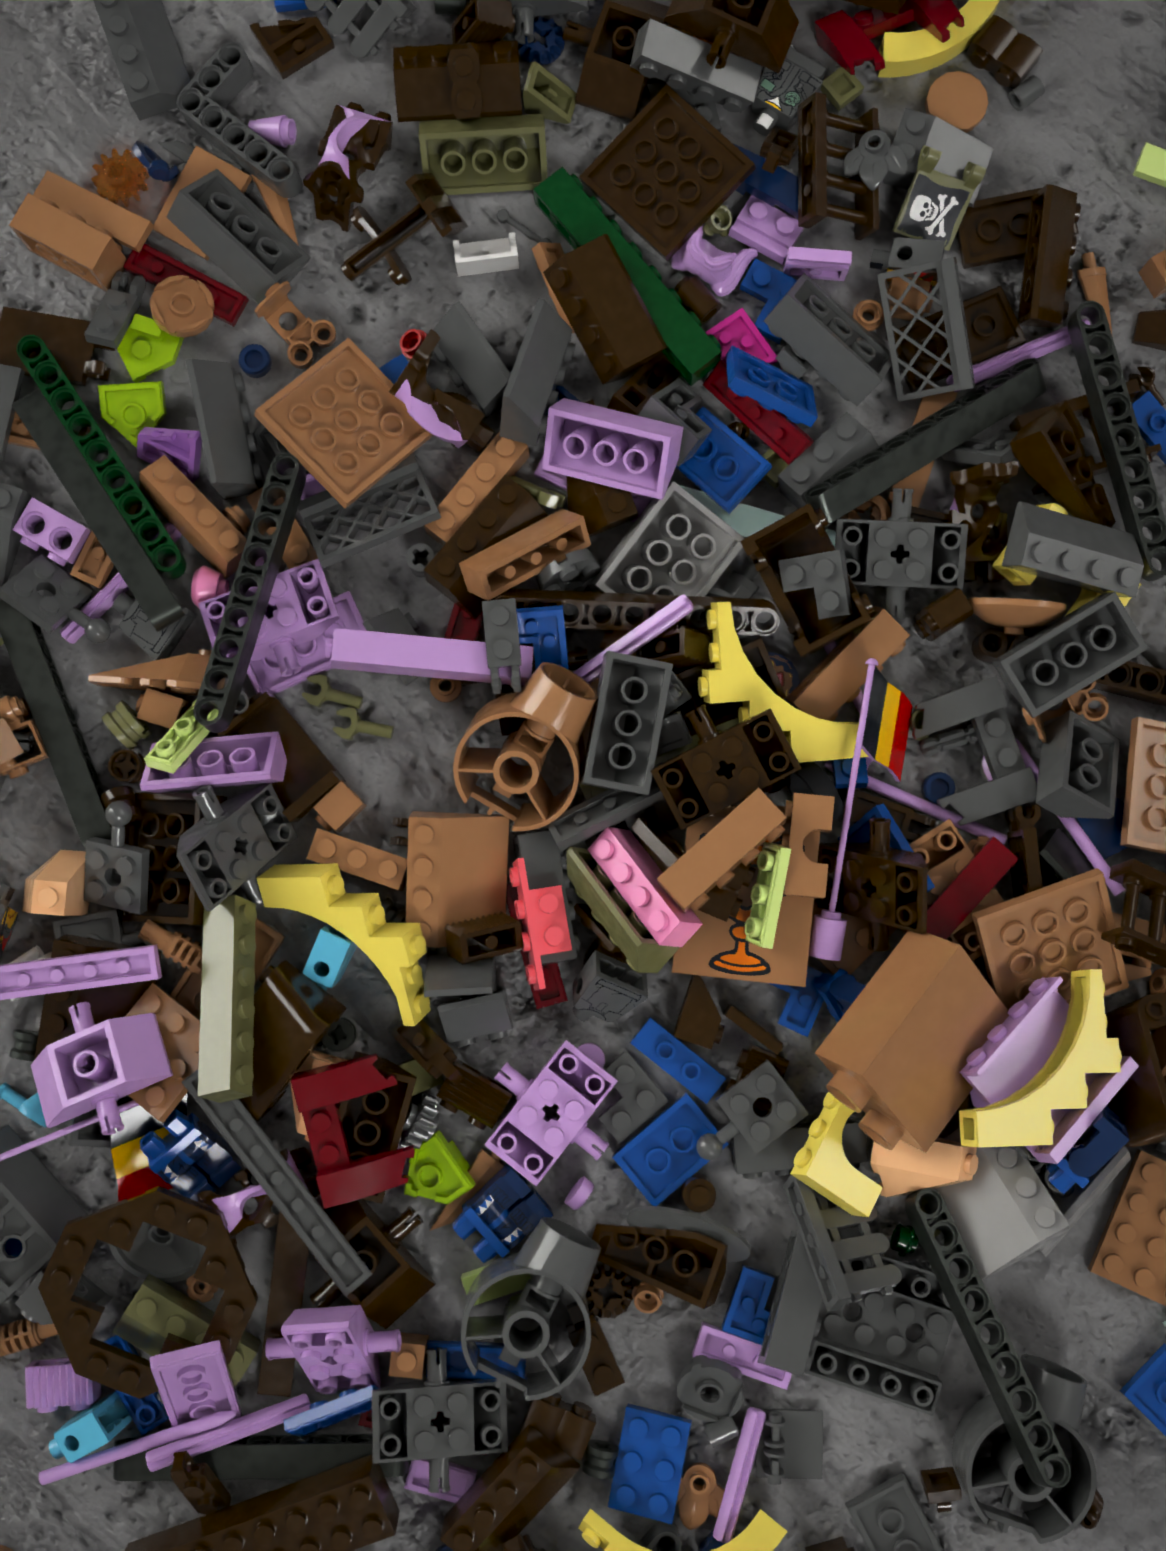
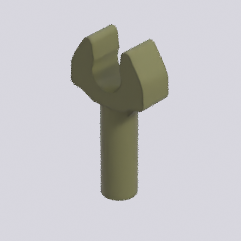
(544, 496)
(328, 693)
(362, 726)

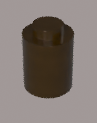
(697, 298)
(698, 1193)

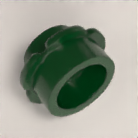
(903, 1240)

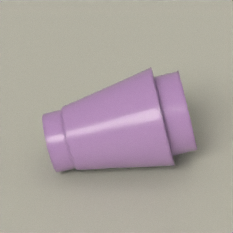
(275, 130)

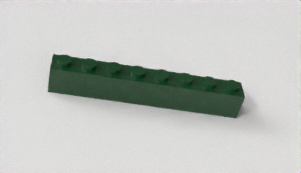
(581, 221)

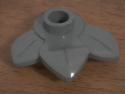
(875, 162)

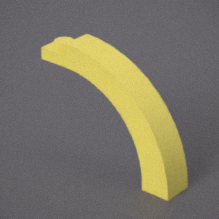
(921, 51)
(759, 1535)

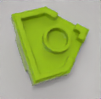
(147, 348)
(132, 407)
(438, 1171)

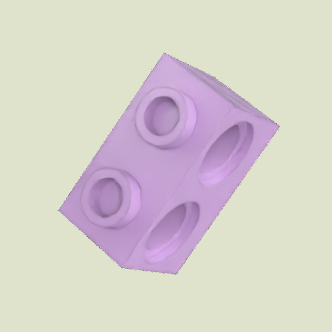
(55, 531)

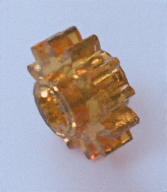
(114, 168)

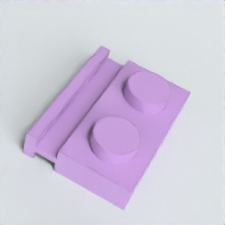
(766, 229)
(817, 263)

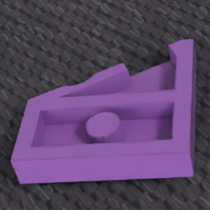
(178, 445)

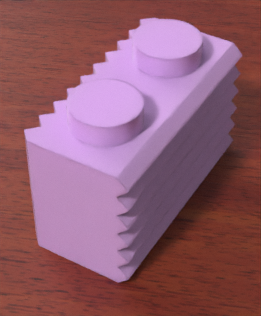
(55, 1384)

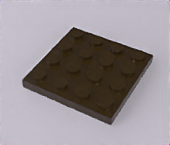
(667, 172)

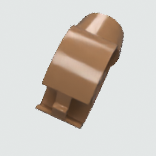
(553, 704)

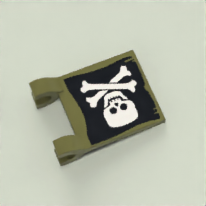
(936, 200)

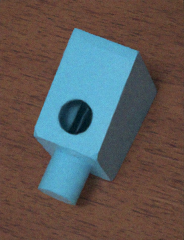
(335, 951)
(86, 1432)

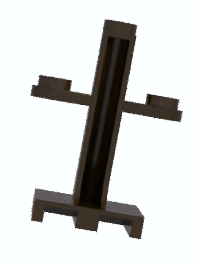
(432, 207)

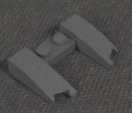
(984, 706)

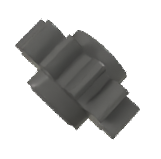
(420, 1121)

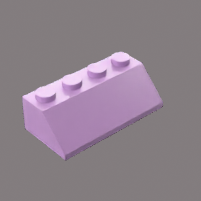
(611, 447)
(223, 763)

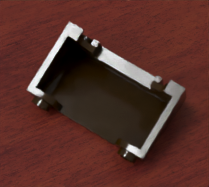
(792, 537)
(288, 1024)
(1143, 1096)

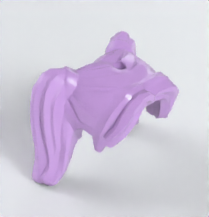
(712, 265)

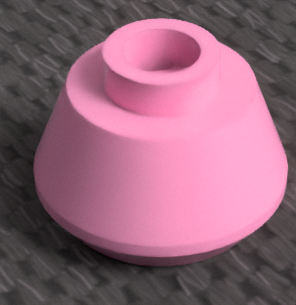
(207, 584)

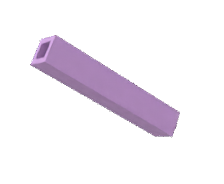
(417, 656)

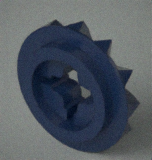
(554, 43)

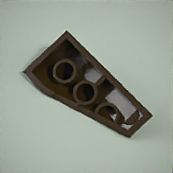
(599, 504)
(668, 1259)

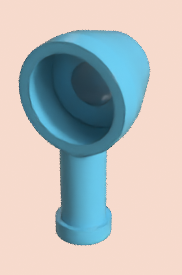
(29, 1107)

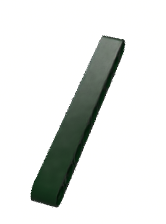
(92, 445)

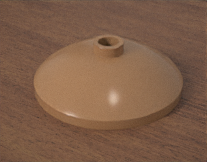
(1016, 613)

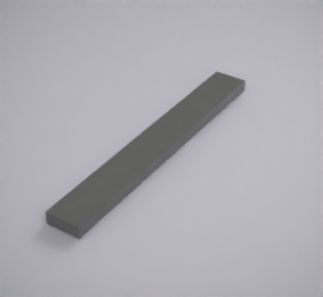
(284, 1189)

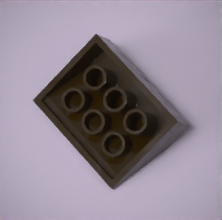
(169, 888)
(105, 1001)

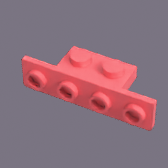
(543, 922)

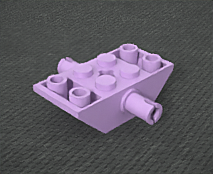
(300, 610)
(99, 1067)
(532, 1140)
(334, 1347)

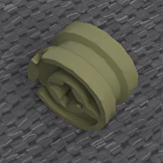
(125, 725)

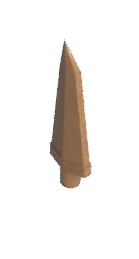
(278, 208)
(1094, 283)
(481, 1171)

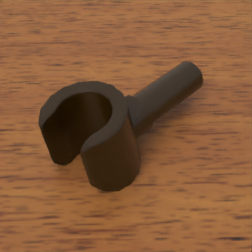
(1146, 379)

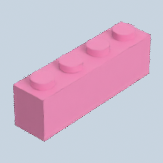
(636, 880)

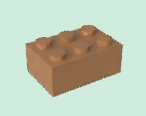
(68, 241)

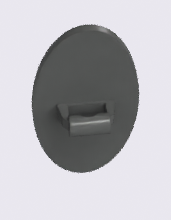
(678, 1219)

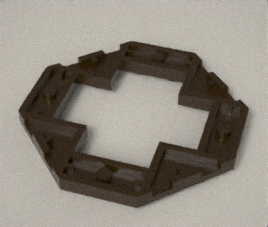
(119, 1226)

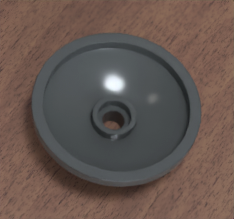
(160, 1254)

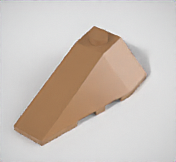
(171, 675)

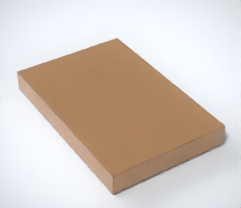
(197, 166)

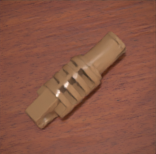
(174, 946)
(23, 1335)

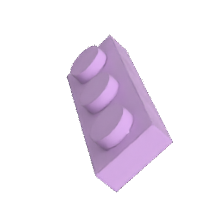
(738, 1353)

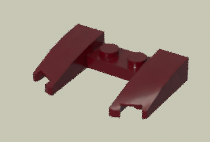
(849, 38)
(317, 1097)

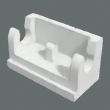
(486, 256)

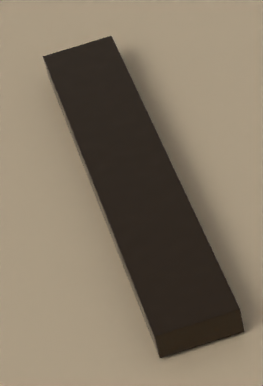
(284, 1297)

